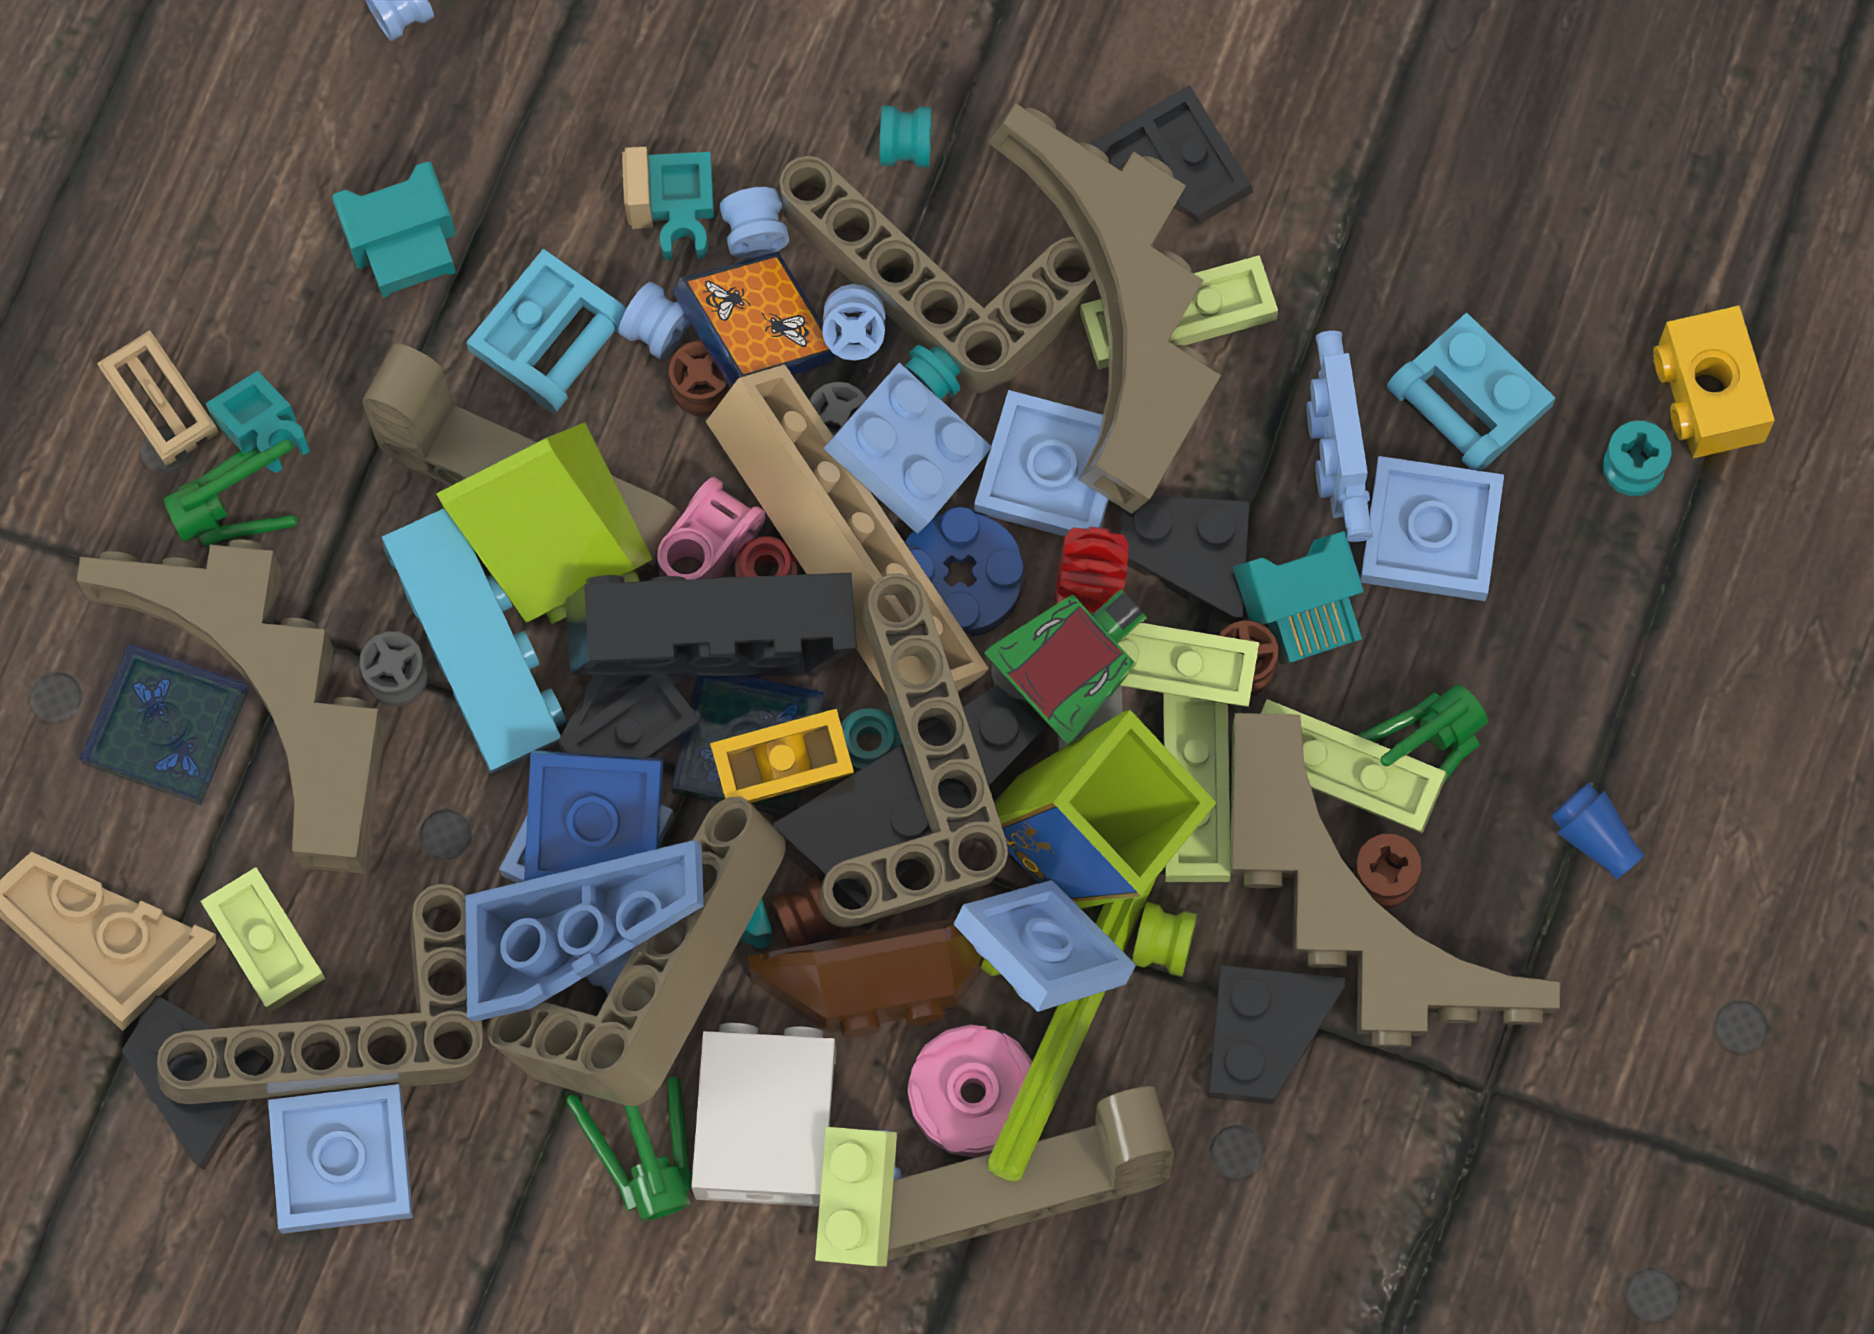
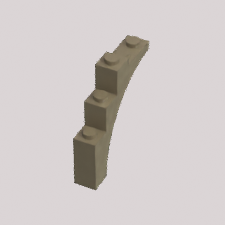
(1143, 291)
(232, 609)
(1334, 917)

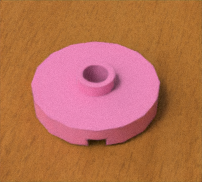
(946, 1067)

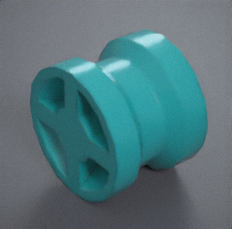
(905, 136)
(1632, 472)

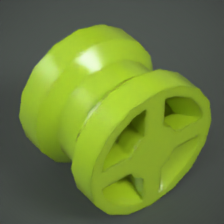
(1164, 938)

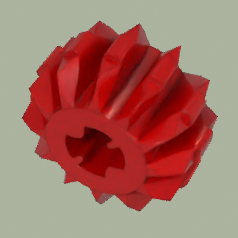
(1091, 566)

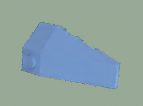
(560, 927)

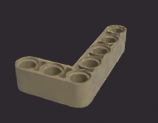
(930, 286)
(428, 433)
(929, 767)
(665, 981)
(347, 1037)
(1113, 1159)

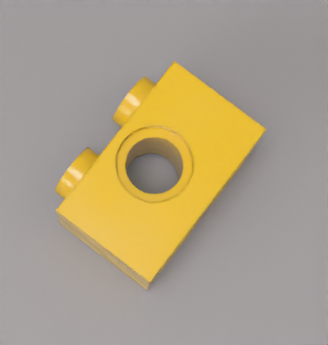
(1717, 347)
(783, 758)

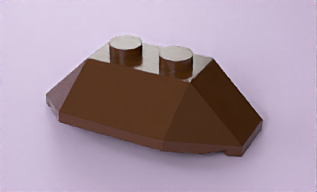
(872, 977)

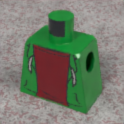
(1070, 660)

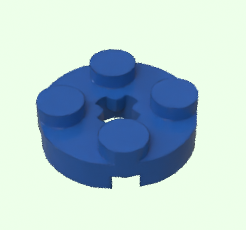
(996, 560)

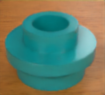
(934, 370)
(869, 721)

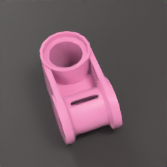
(710, 531)

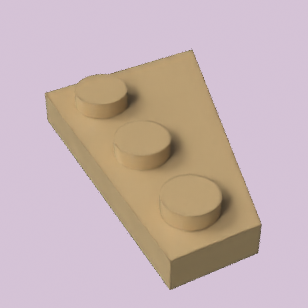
(98, 940)

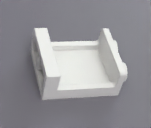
(762, 1115)

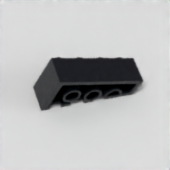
(711, 625)
(883, 804)

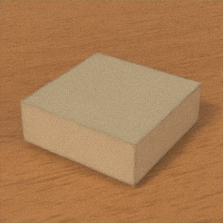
(637, 187)

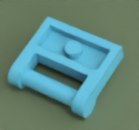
(533, 318)
(1484, 380)

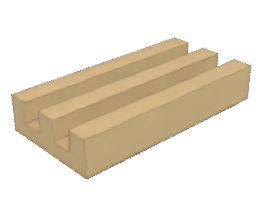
(184, 438)

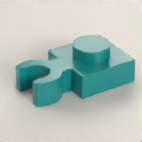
(681, 194)
(258, 416)

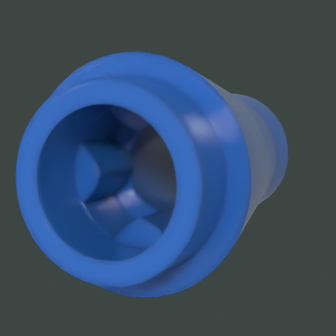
(1597, 830)

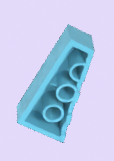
(474, 641)

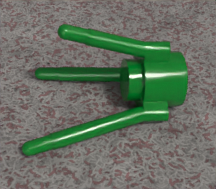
(199, 506)
(1443, 721)
(656, 1186)

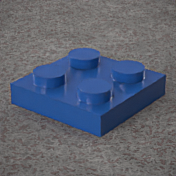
(590, 810)

